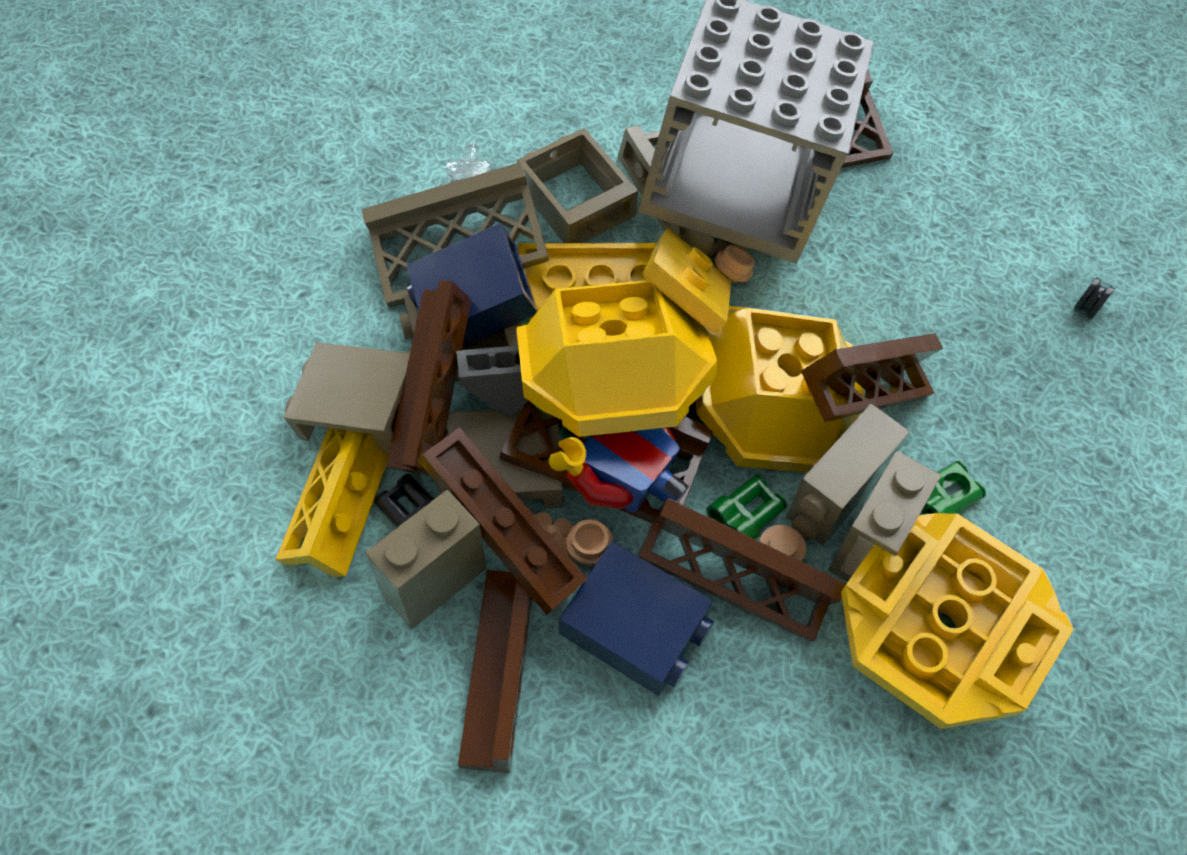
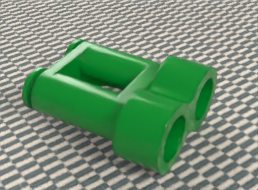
(943, 503)
(732, 509)

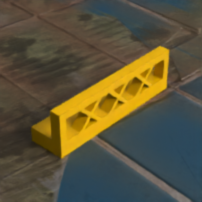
(339, 516)

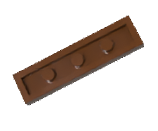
(865, 367)
(429, 376)
(503, 520)
(749, 554)
(496, 675)

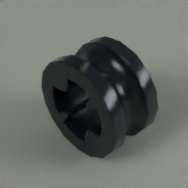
(1094, 298)

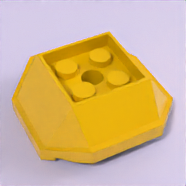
(614, 358)
(759, 394)
(1002, 617)

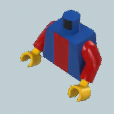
(621, 467)

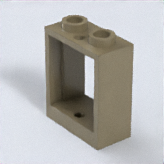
(593, 216)

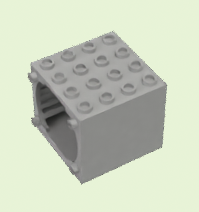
(756, 127)

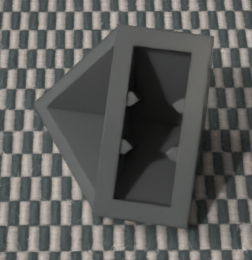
(493, 377)

